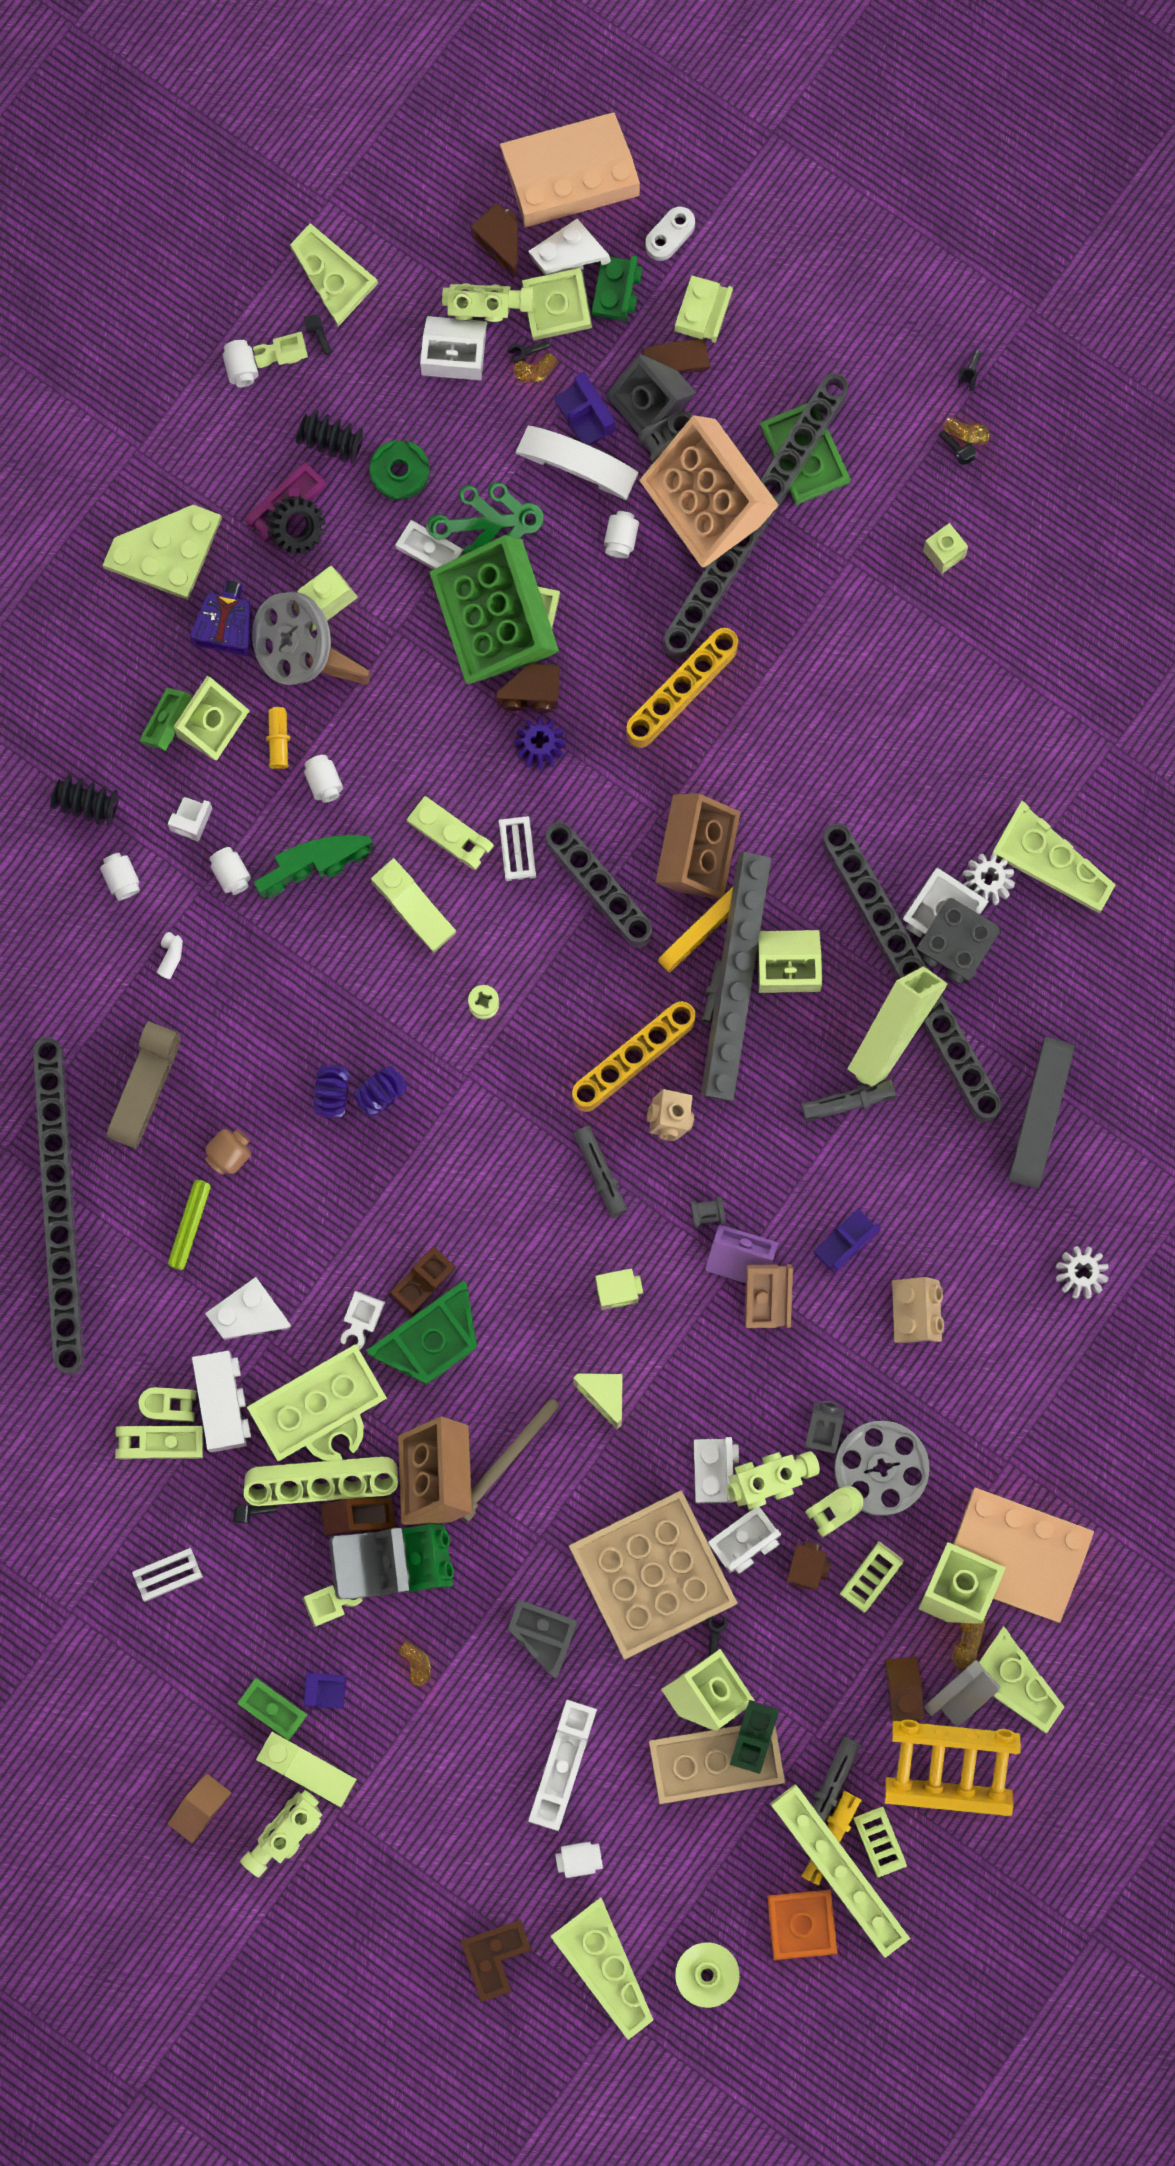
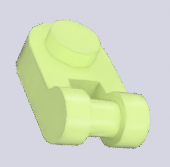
(156, 1404)
(844, 1504)

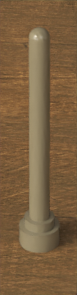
(510, 1454)

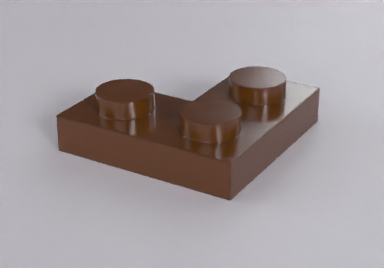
(485, 1955)

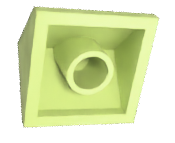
(210, 719)
(604, 1393)

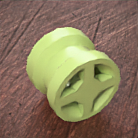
(486, 1007)

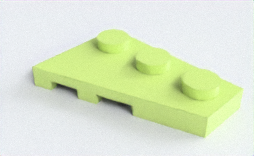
(332, 272)
(1020, 1683)

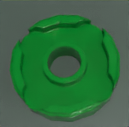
(399, 487)

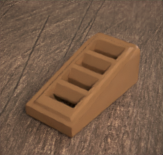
(344, 668)

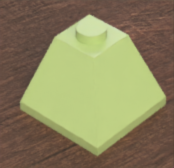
(961, 1586)
(709, 1693)

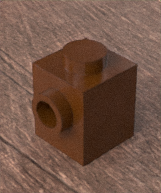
(808, 1566)

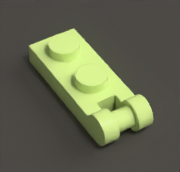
(448, 832)
(160, 1442)

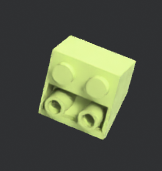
(789, 961)

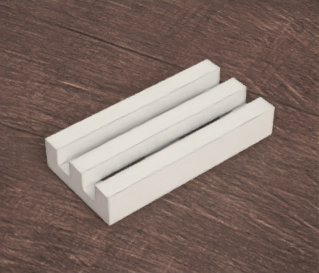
(520, 874)
(162, 1563)

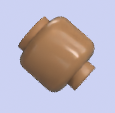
(228, 1151)

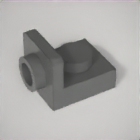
(825, 1426)

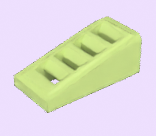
(887, 1554)
(892, 1866)

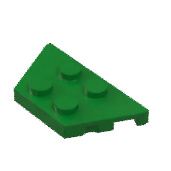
(431, 1339)

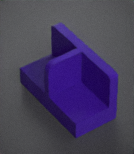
(585, 411)
(846, 1241)

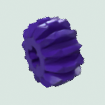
(530, 737)
(331, 1091)
(380, 1091)

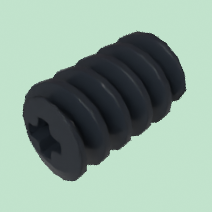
(330, 437)
(84, 800)

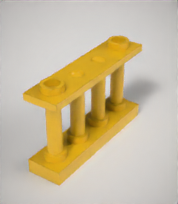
(949, 1796)

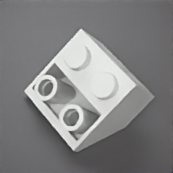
(453, 348)

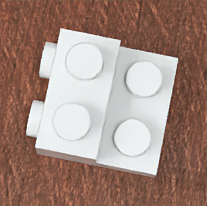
(932, 898)

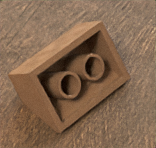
(698, 846)
(435, 1472)

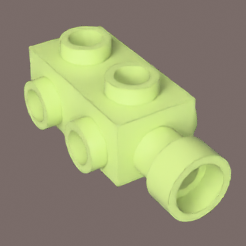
(480, 301)
(768, 1478)
(289, 1830)

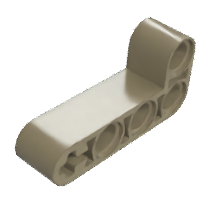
(156, 1055)

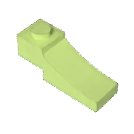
(413, 905)
(306, 1769)

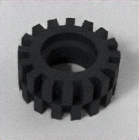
(278, 524)

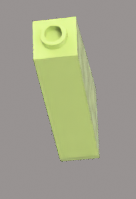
(896, 1025)

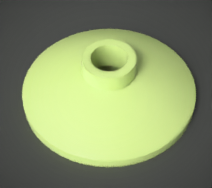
(724, 1979)

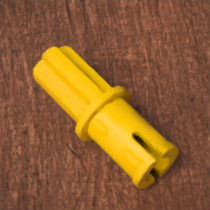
(278, 738)

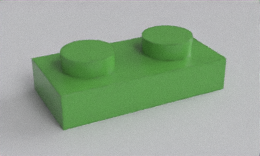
(160, 728)
(272, 1709)

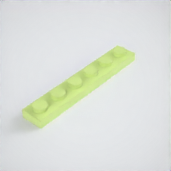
(839, 1871)

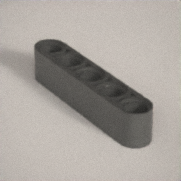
(595, 870)
(1041, 1112)

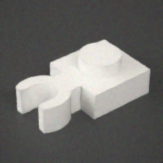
(362, 1314)

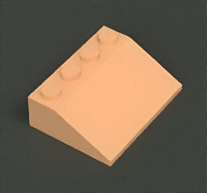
(570, 169)
(707, 490)
(1034, 1547)

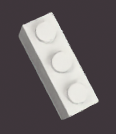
(221, 1401)

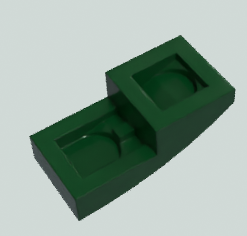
(754, 1736)

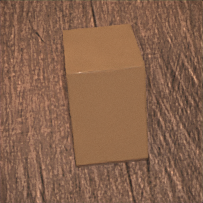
(199, 1808)

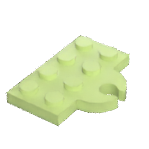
(319, 1407)

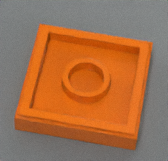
(802, 1924)

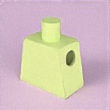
(329, 592)

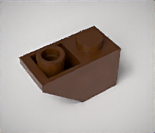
(533, 688)

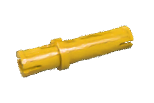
(837, 1825)

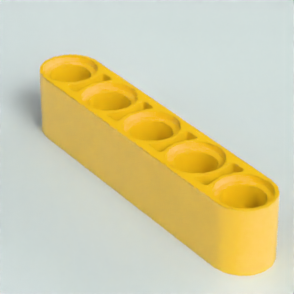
(687, 674)
(641, 1043)

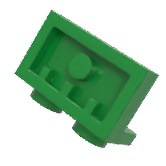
(615, 289)
(428, 1557)

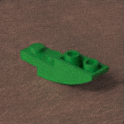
(324, 855)

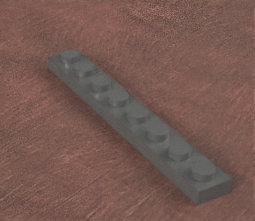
(735, 976)

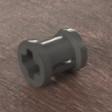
(708, 1212)

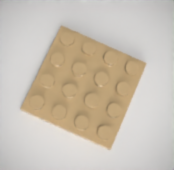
(652, 1575)

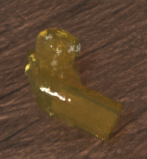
(535, 373)
(967, 432)
(419, 1663)

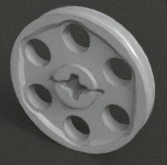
(301, 639)
(887, 1453)

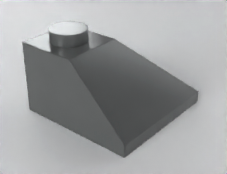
(649, 393)

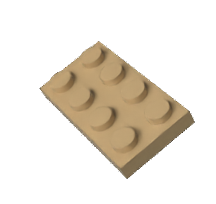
(700, 1765)

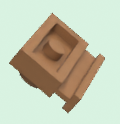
(768, 1296)

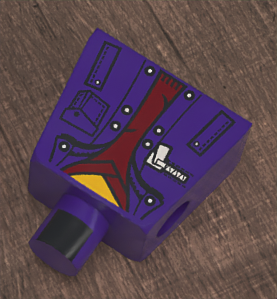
(224, 622)

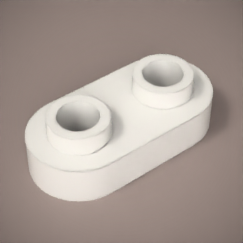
(671, 232)

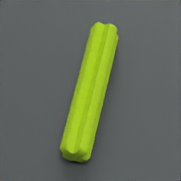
(189, 1224)

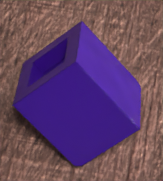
(324, 1690)

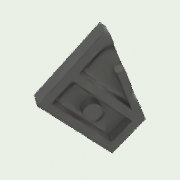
(543, 1634)

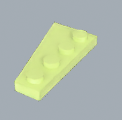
(1044, 855)
(599, 1959)

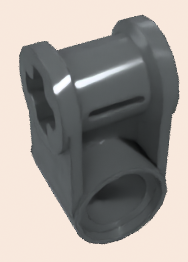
(663, 433)

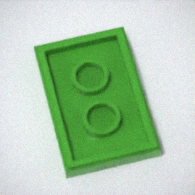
(823, 469)

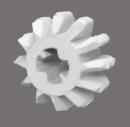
(997, 887)
(1083, 1283)

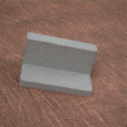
(964, 1694)

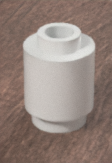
(240, 363)
(621, 534)
(323, 778)
(230, 871)
(120, 876)
(579, 1859)

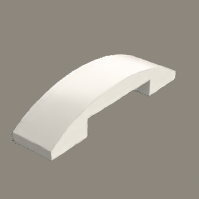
(578, 459)
(562, 1765)

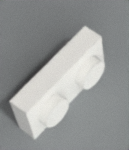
(426, 549)

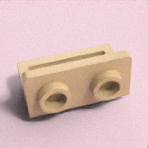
(917, 1310)

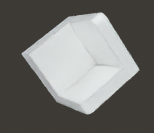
(190, 818)

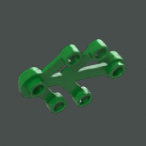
(491, 520)

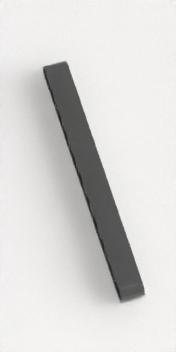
(773, 476)
(909, 957)
(58, 1190)

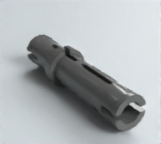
(849, 1100)
(600, 1171)
(848, 1750)

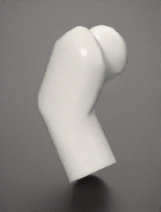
(173, 955)

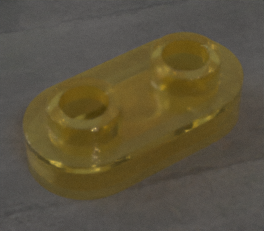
(966, 1651)

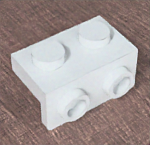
(744, 1540)

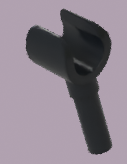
(314, 324)
(527, 351)
(969, 374)
(963, 454)
(243, 1512)
(715, 1634)

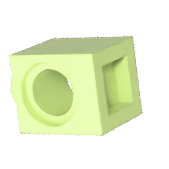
(945, 548)
(618, 1288)

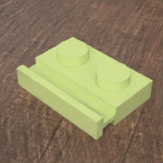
(703, 309)

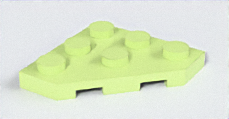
(166, 551)

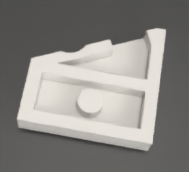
(568, 250)
(247, 1313)

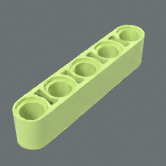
(333, 1471)

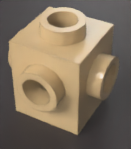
(670, 1115)

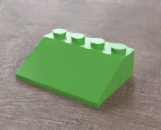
(494, 610)

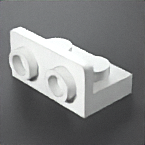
(712, 1467)

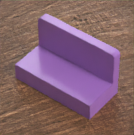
(735, 1250)

